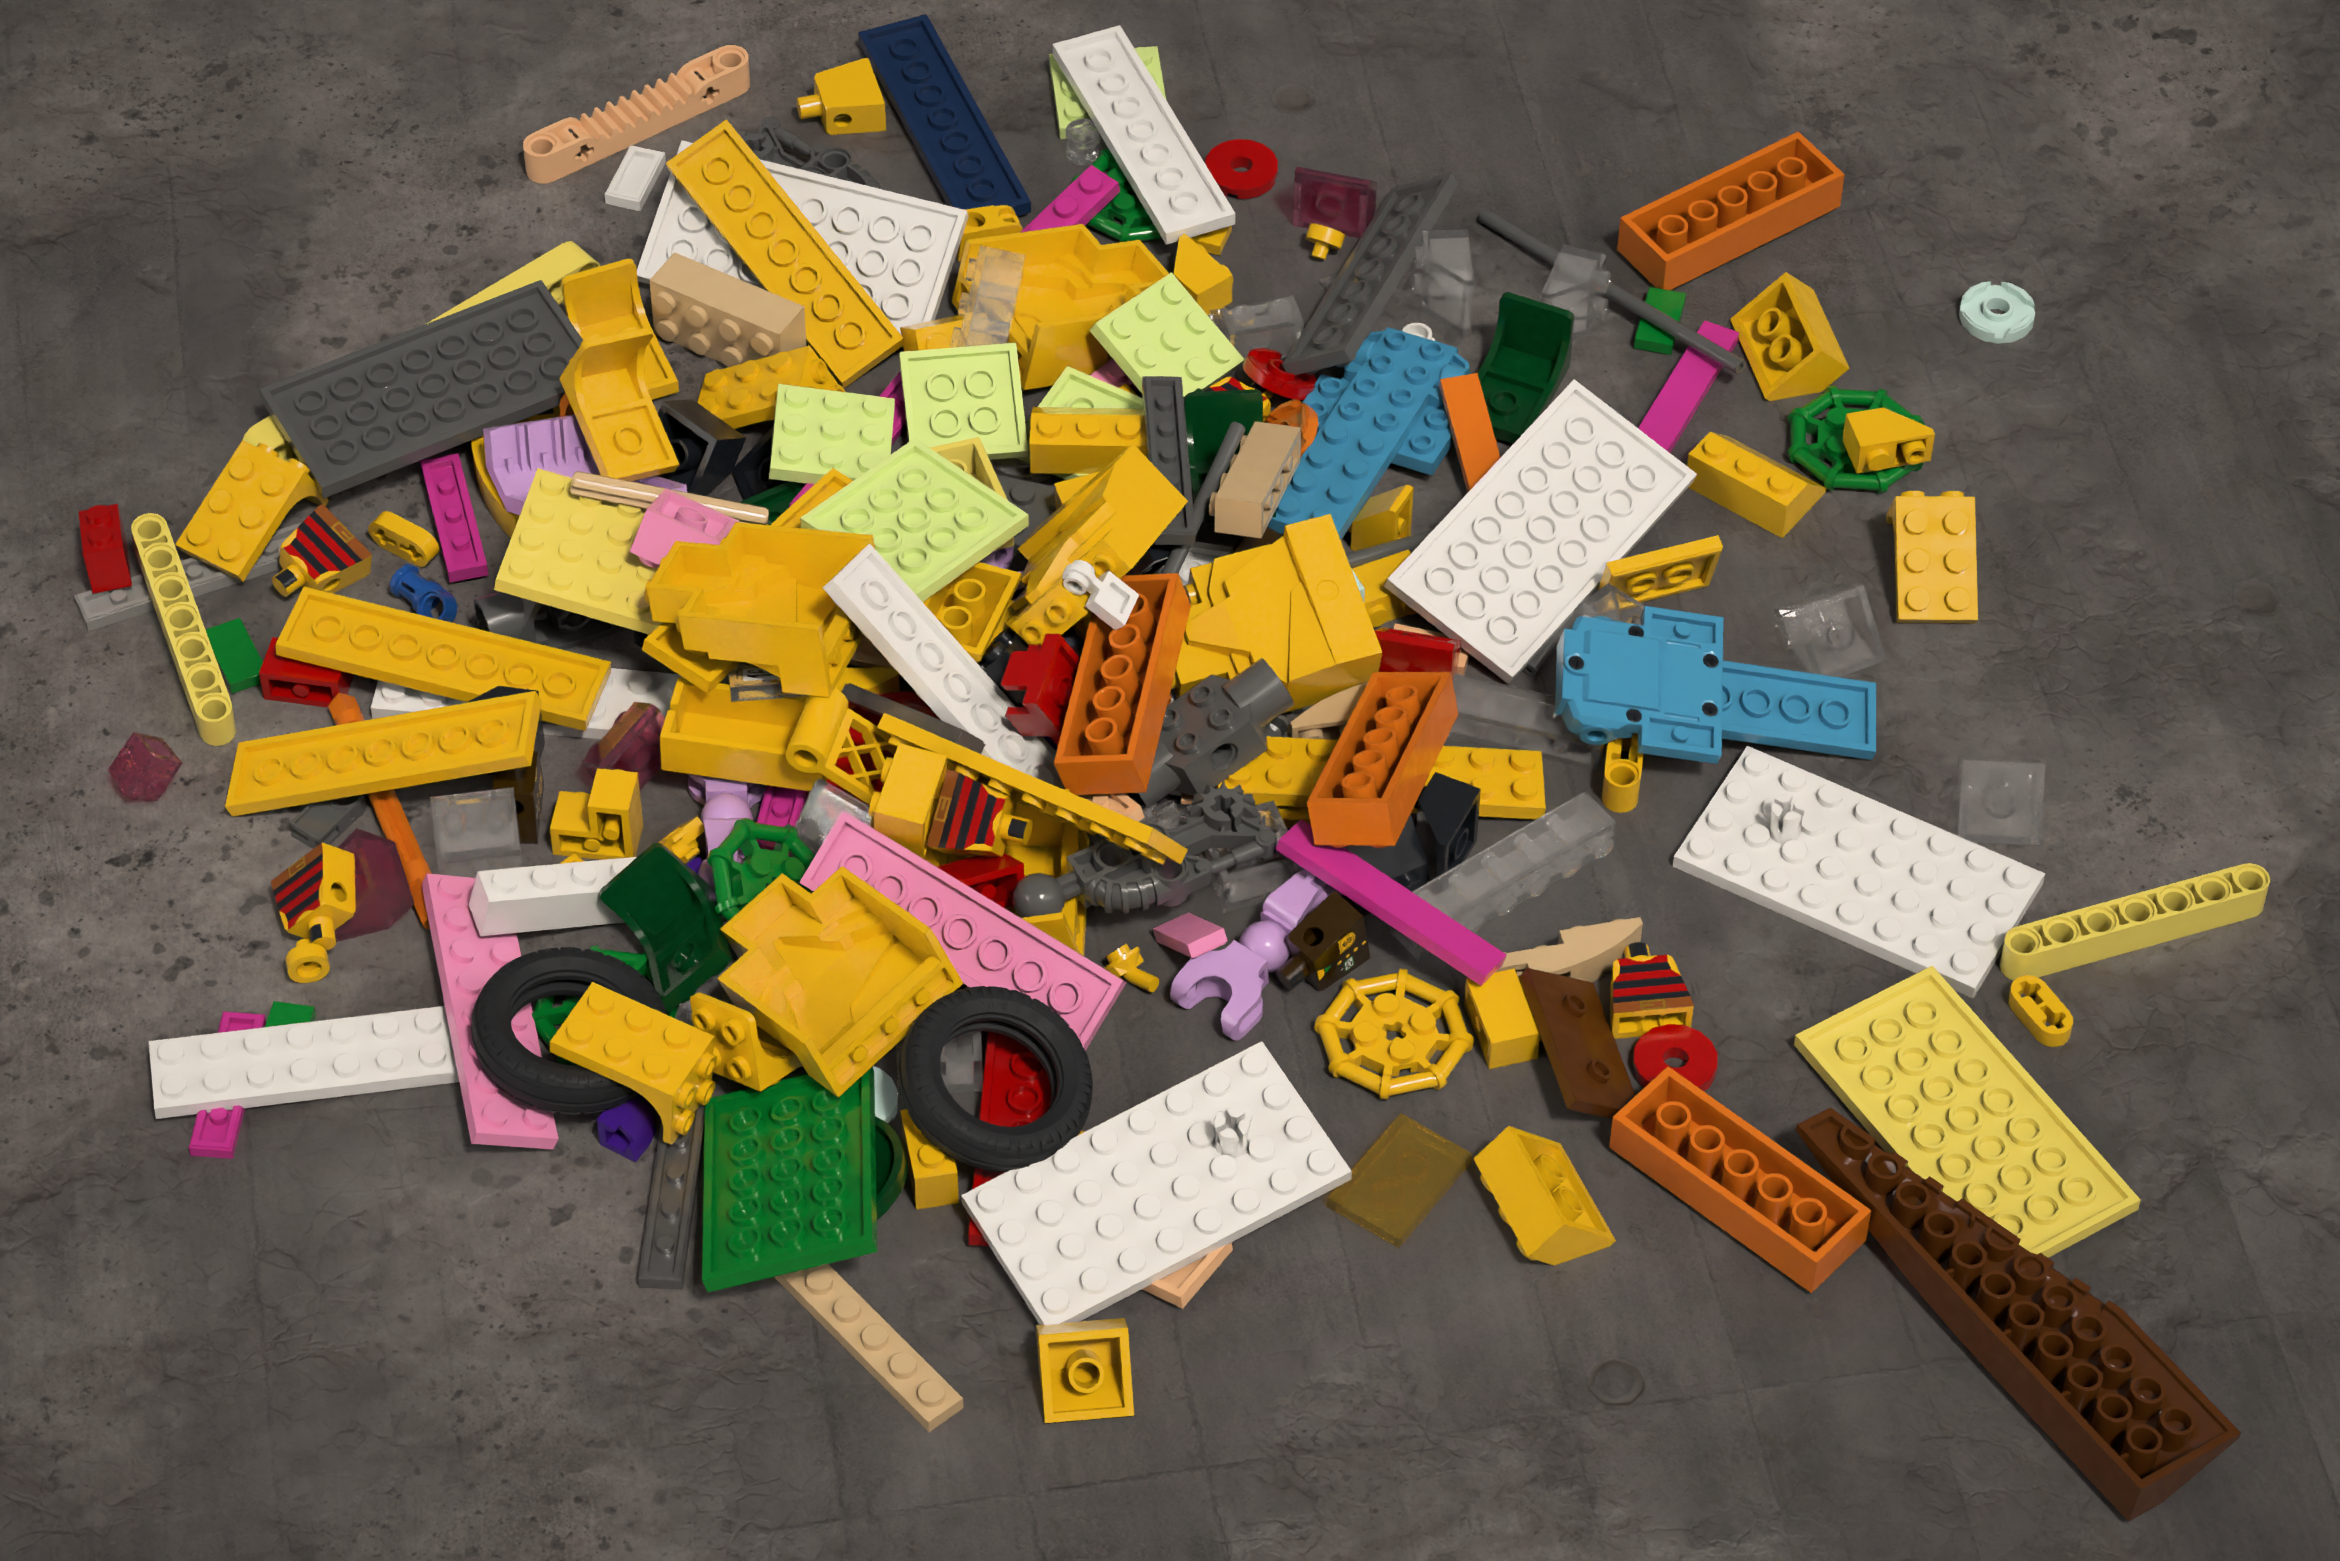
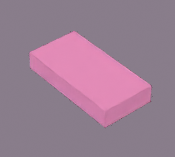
(1190, 935)

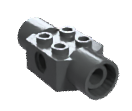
(537, 622)
(1215, 731)

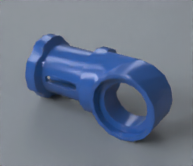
(422, 593)

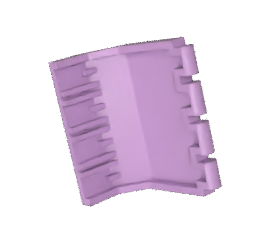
(548, 444)

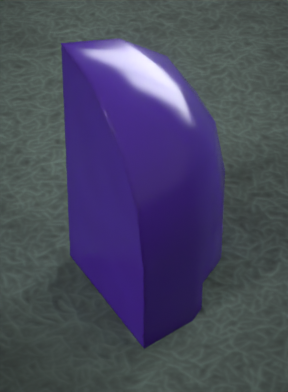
(628, 1128)

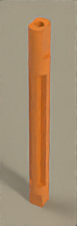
(390, 816)

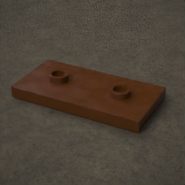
(1578, 1043)

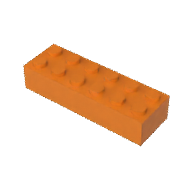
(1730, 212)
(1123, 691)
(1382, 759)
(1740, 1179)

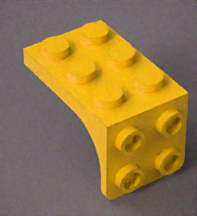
(610, 301)
(749, 390)
(615, 408)
(246, 509)
(1935, 557)
(741, 1047)
(642, 1050)

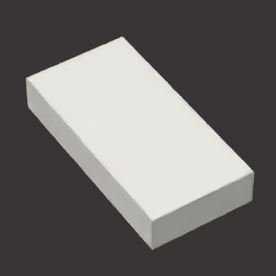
(635, 178)

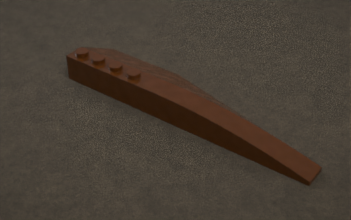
(2049, 1343)

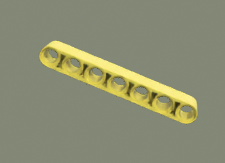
(183, 629)
(2135, 921)

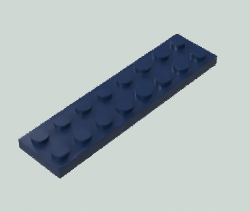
(942, 116)

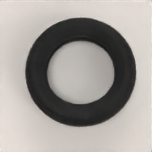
(538, 976)
(1023, 1020)

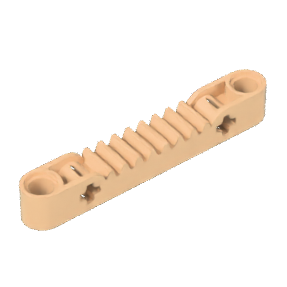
(554, 150)

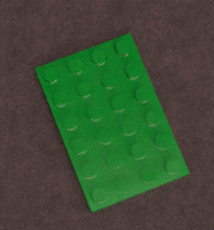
(787, 1180)

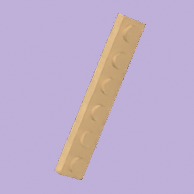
(874, 1344)

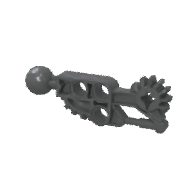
(824, 160)
(1128, 880)

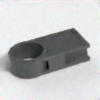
(326, 821)

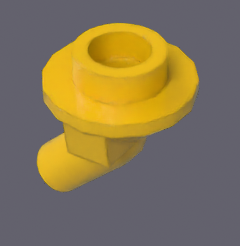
(1125, 962)

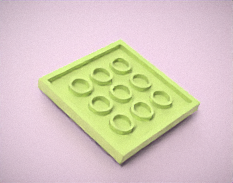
(923, 516)

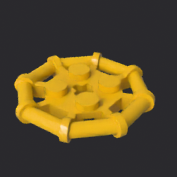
(1397, 1014)

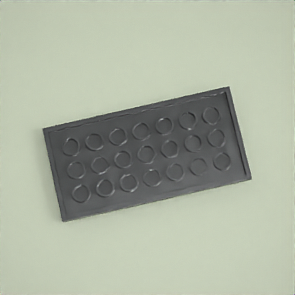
(425, 388)

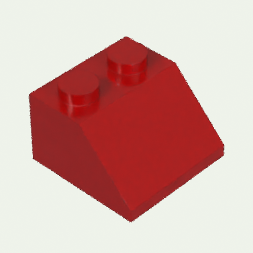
(1417, 652)

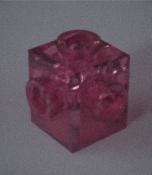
(144, 767)

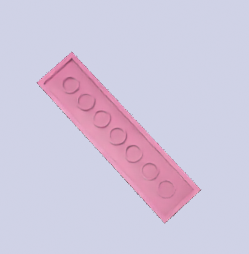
(976, 933)
(464, 967)

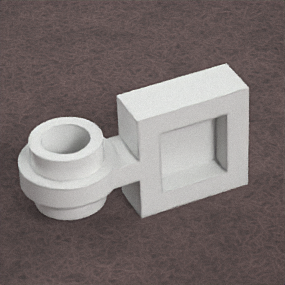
(1108, 597)

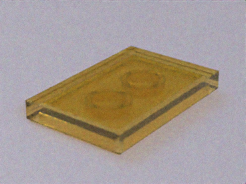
(1400, 1180)

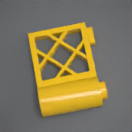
(820, 738)

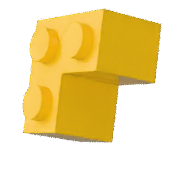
(599, 823)

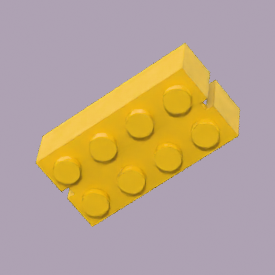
(732, 739)

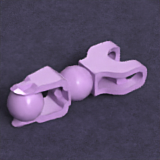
(723, 804)
(1243, 967)

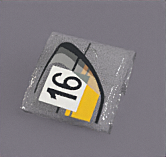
(754, 683)

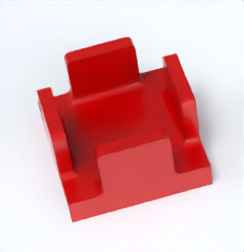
(1048, 678)

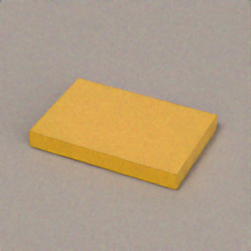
(1665, 570)

